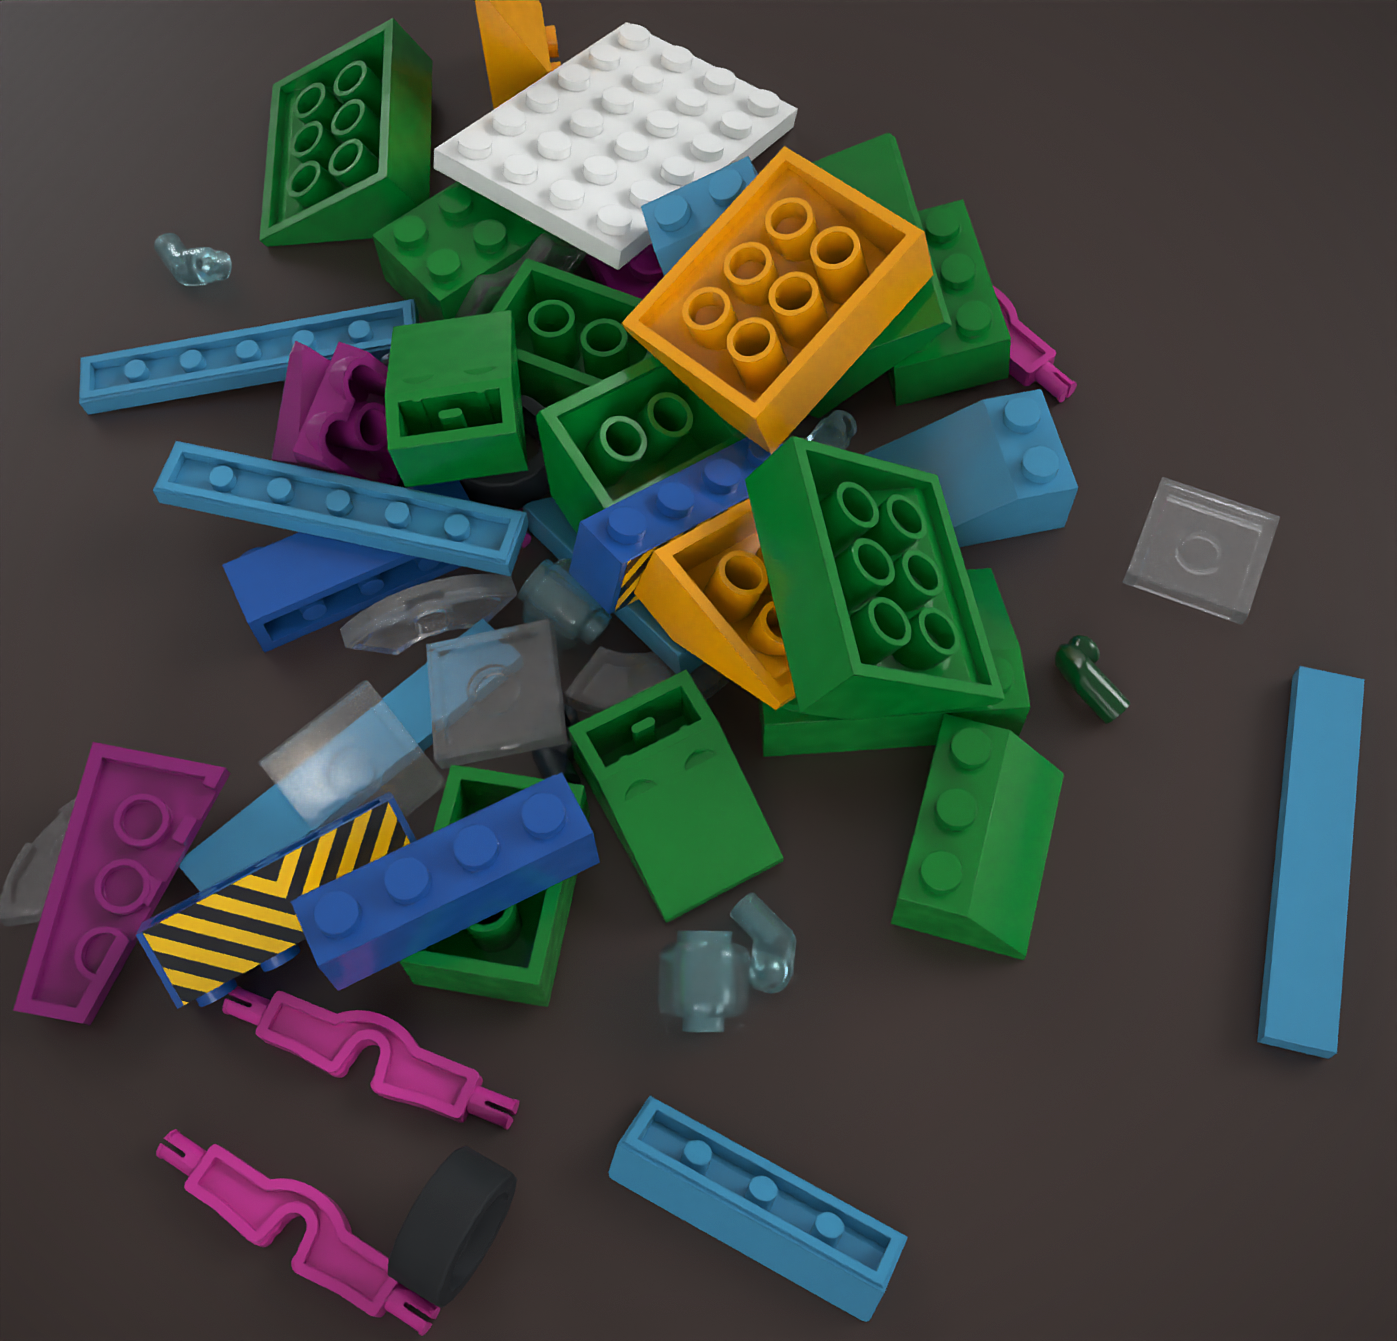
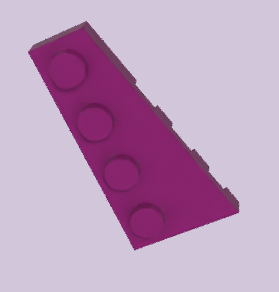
(115, 863)

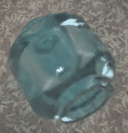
(559, 597)
(704, 979)

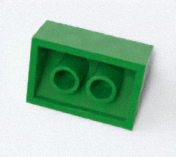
(625, 437)
(980, 839)

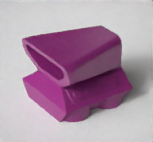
(335, 414)

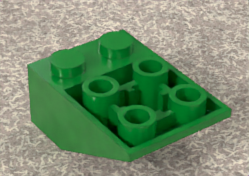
(455, 400)
(674, 795)

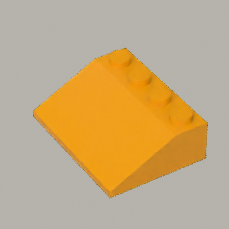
(781, 296)
(719, 604)

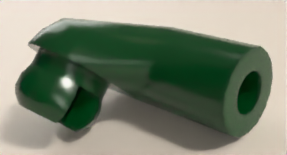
(1077, 666)

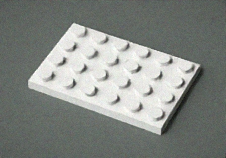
(611, 136)

